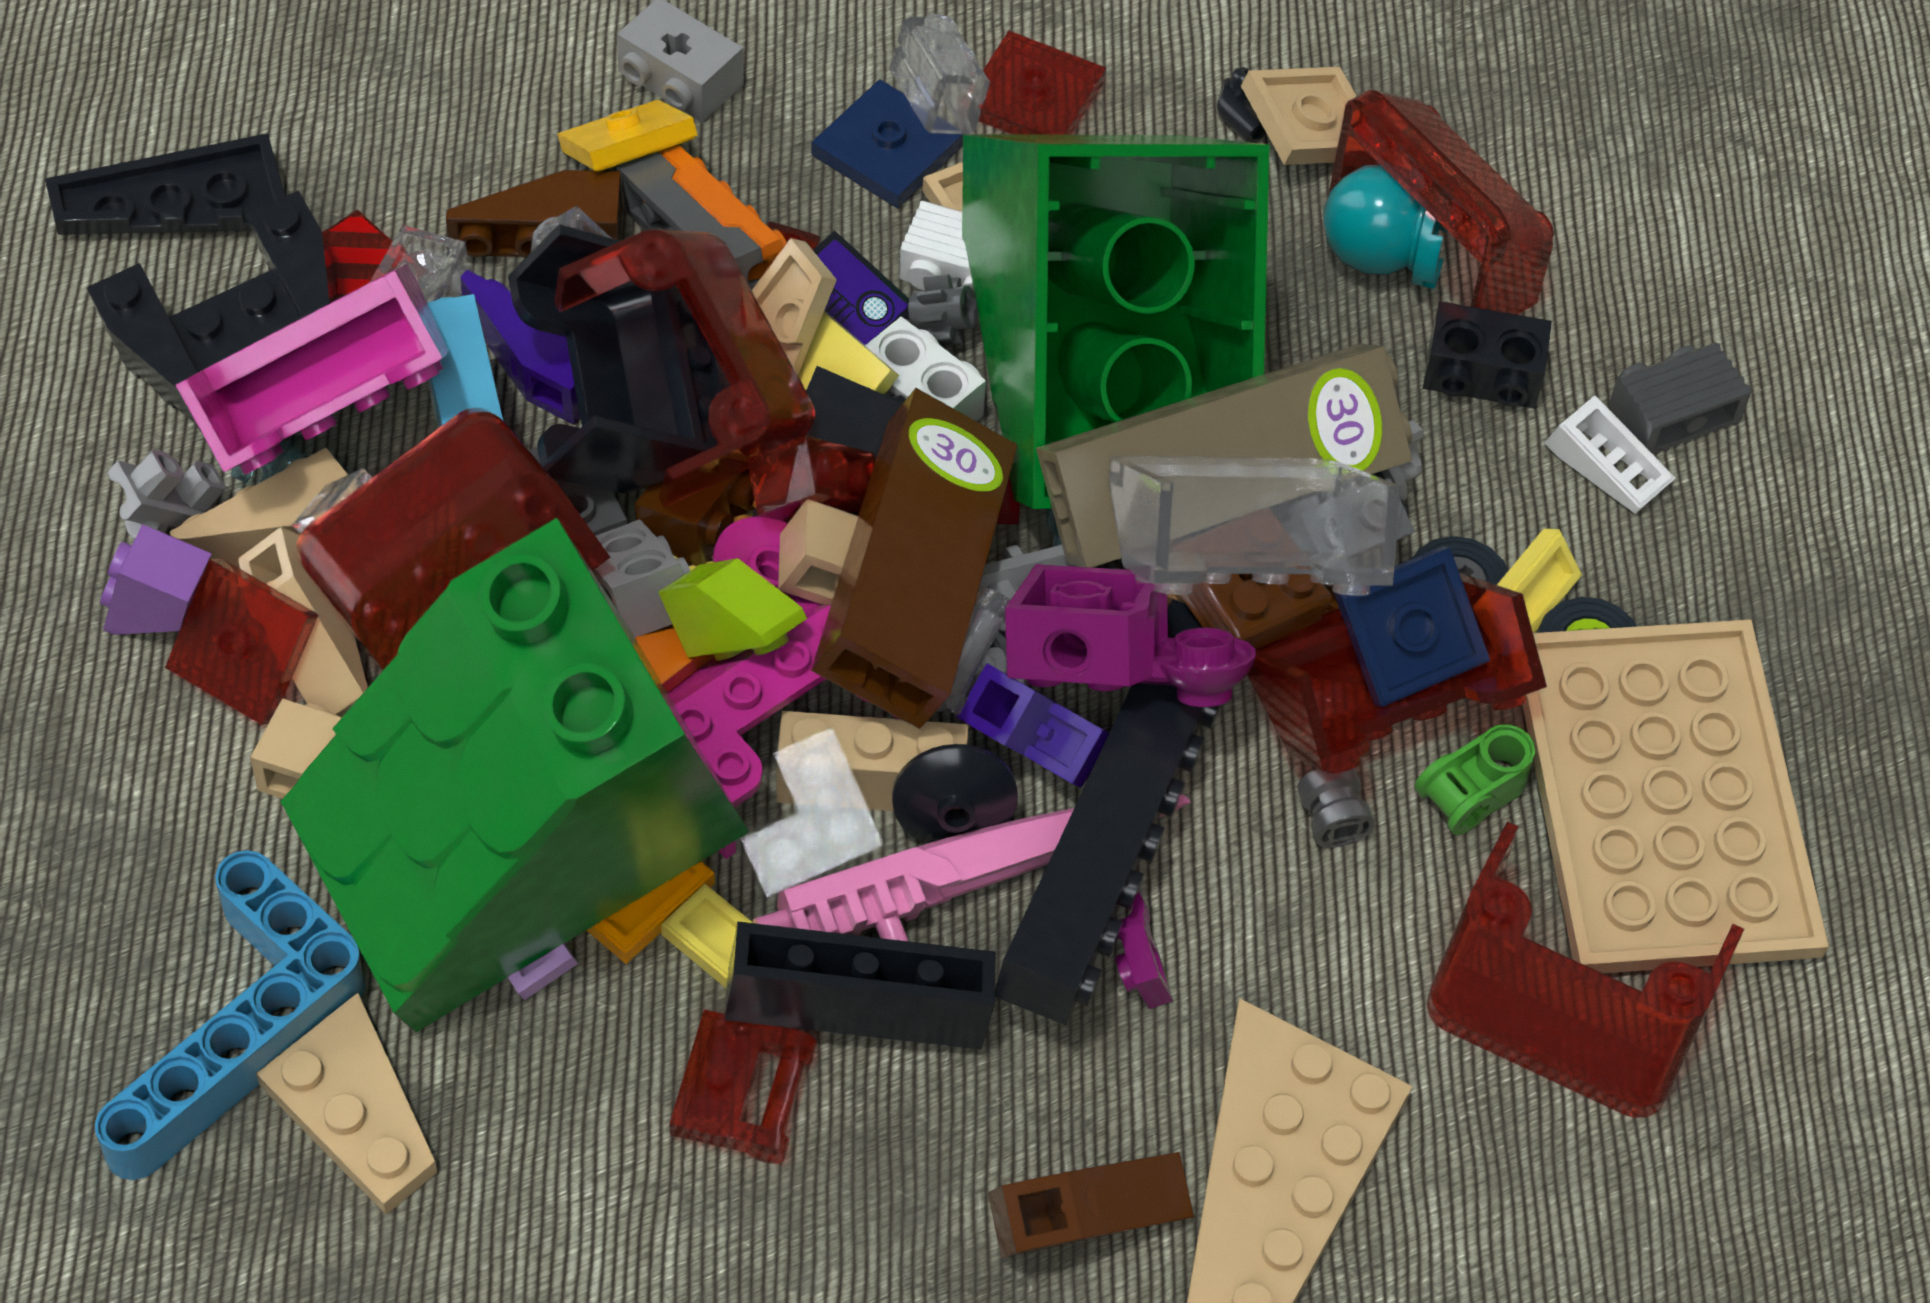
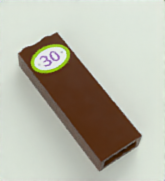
(916, 559)

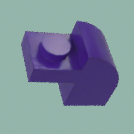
(1033, 725)

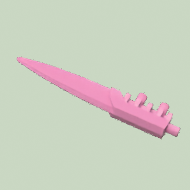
(920, 877)

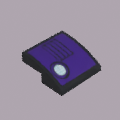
(862, 295)

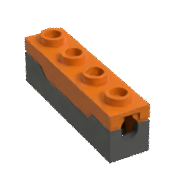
(680, 195)

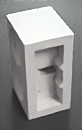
(930, 368)

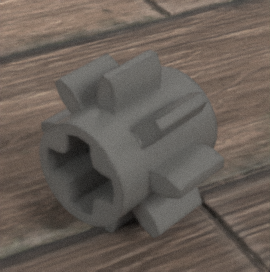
(944, 308)

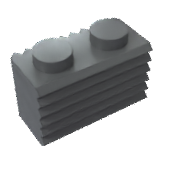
(1680, 397)

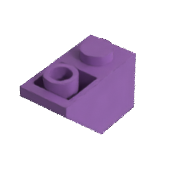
(152, 583)

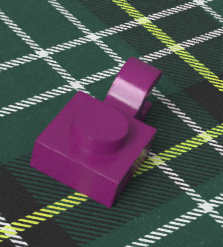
(1141, 963)

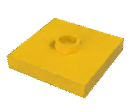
(627, 135)

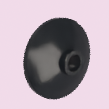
(951, 779)

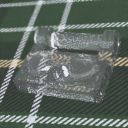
(982, 630)

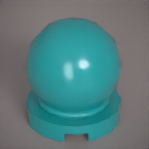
(1382, 227)

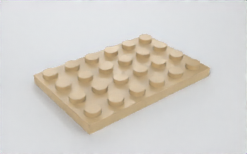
(1669, 798)

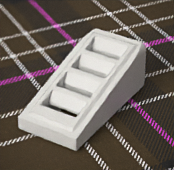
(1608, 431)

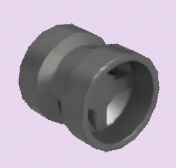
(1336, 807)

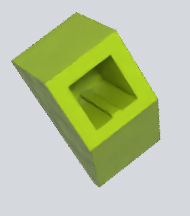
(728, 610)

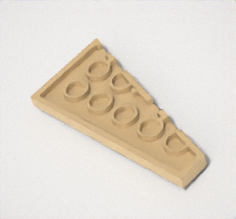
(1285, 1158)

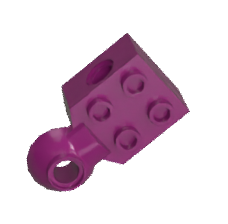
(1114, 634)

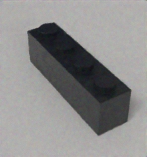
(860, 985)

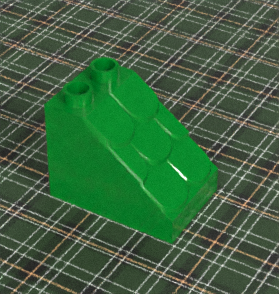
(1111, 277)
(504, 782)

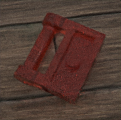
(721, 1080)

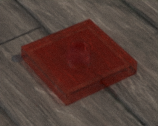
(1037, 88)
(241, 640)

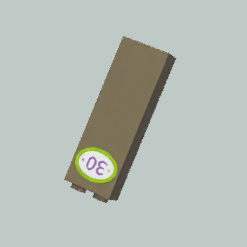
(1317, 409)

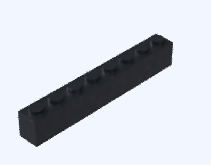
(1102, 845)

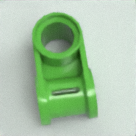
(1470, 783)

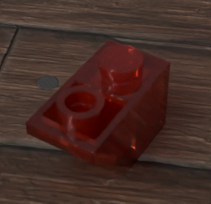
(812, 471)

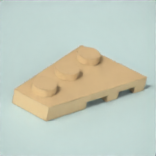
(794, 297)
(352, 1105)

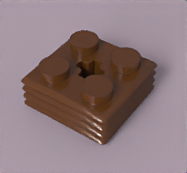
(1259, 610)

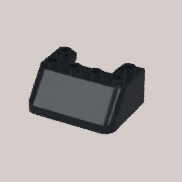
(635, 368)

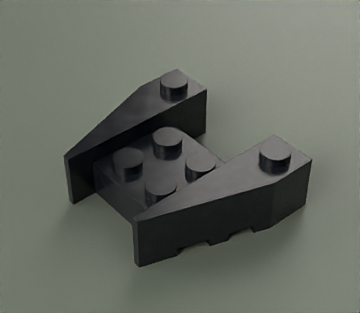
(181, 345)

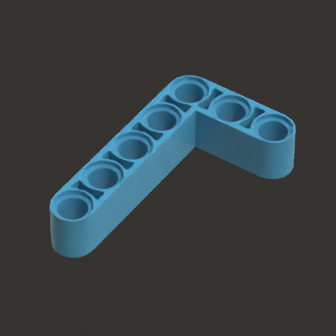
(240, 1024)

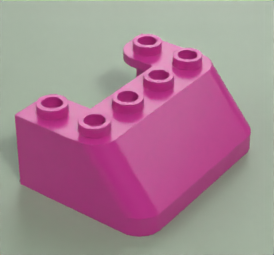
(314, 370)
(739, 693)

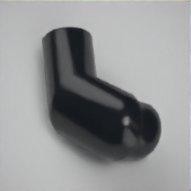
(1236, 109)

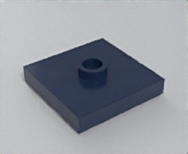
(884, 145)
(1415, 629)

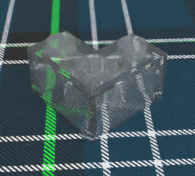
(829, 820)

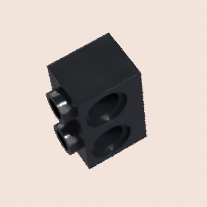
(1487, 355)

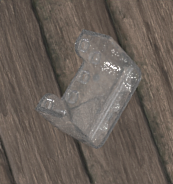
(1256, 516)

